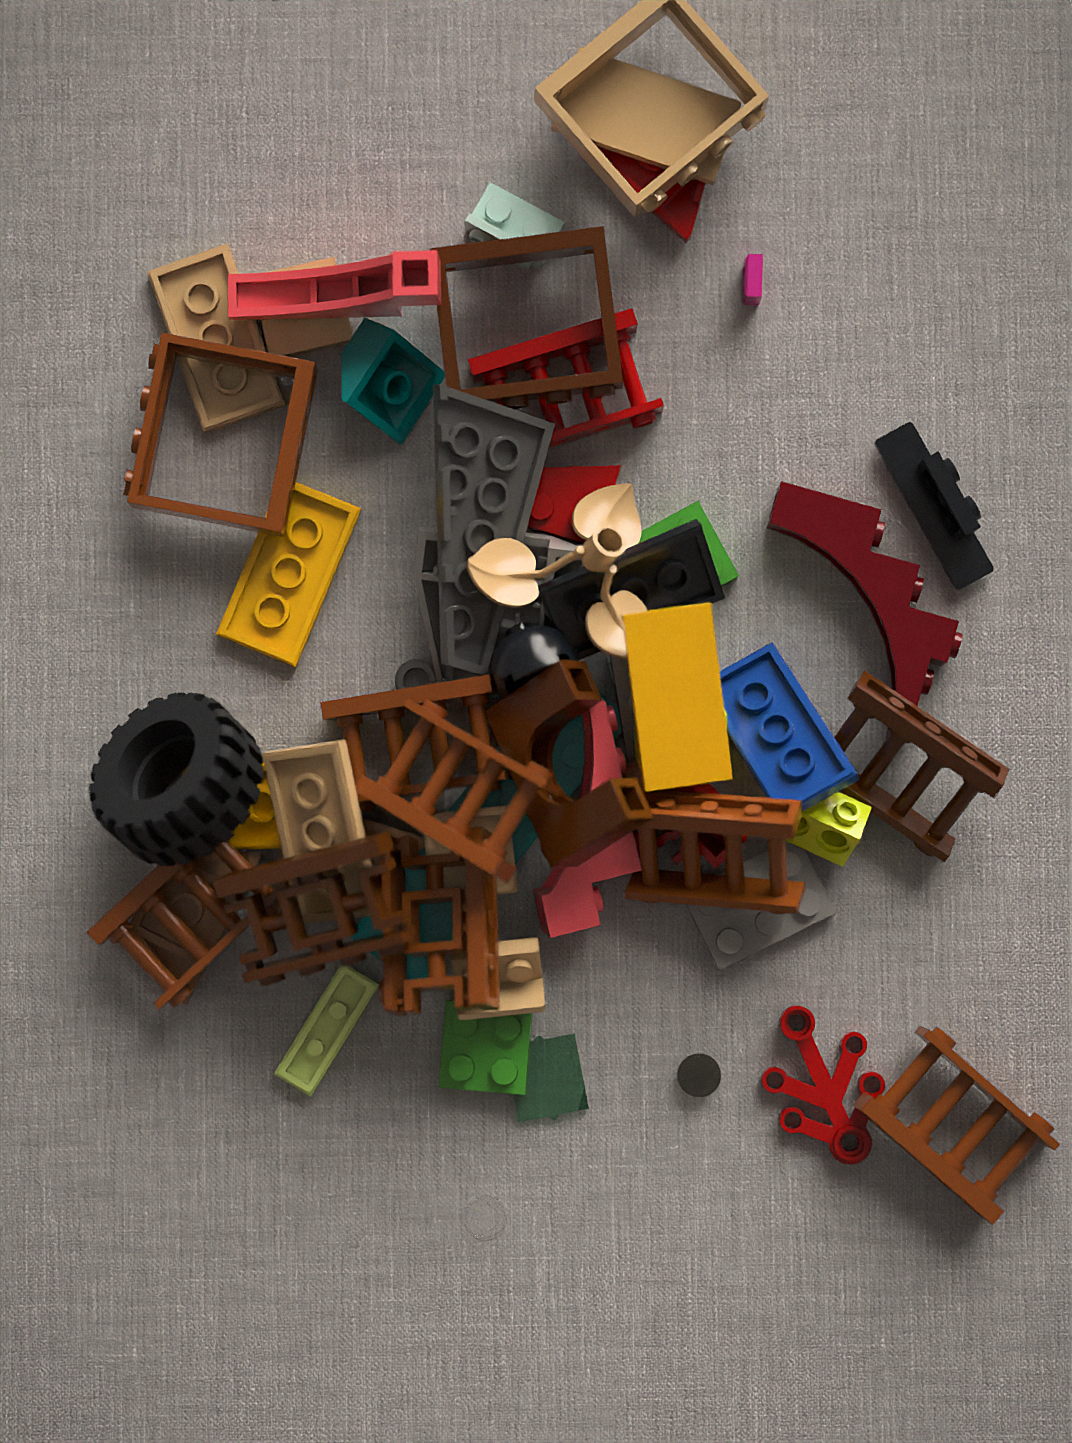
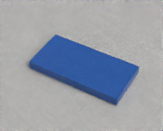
(781, 731)

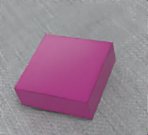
(752, 279)

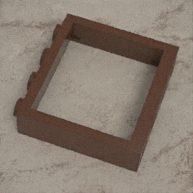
(522, 250)

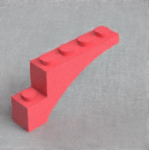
(340, 291)
(567, 897)

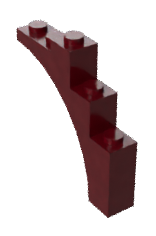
(844, 536)

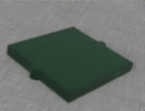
(553, 1080)

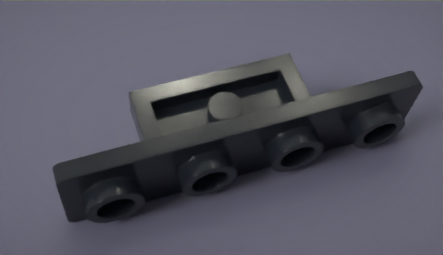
(937, 504)

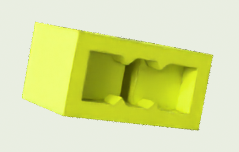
(832, 827)

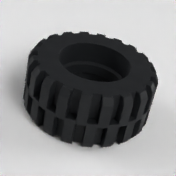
(202, 804)

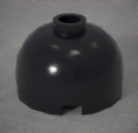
(526, 654)

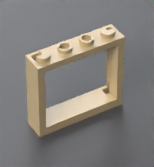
(609, 45)

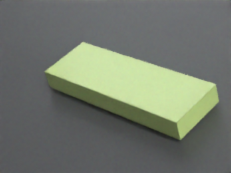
(326, 1029)

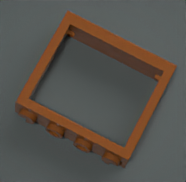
(154, 404)

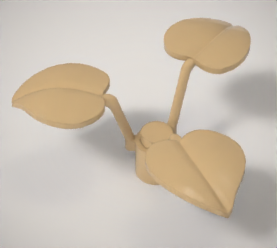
(609, 525)

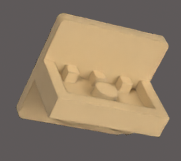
(519, 979)

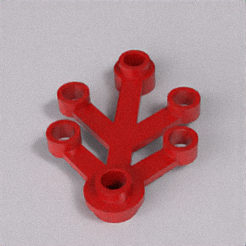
(827, 1092)

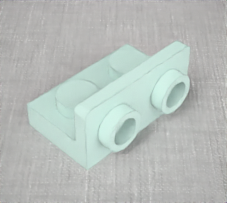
(508, 216)

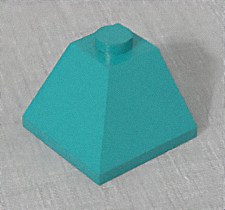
(387, 379)

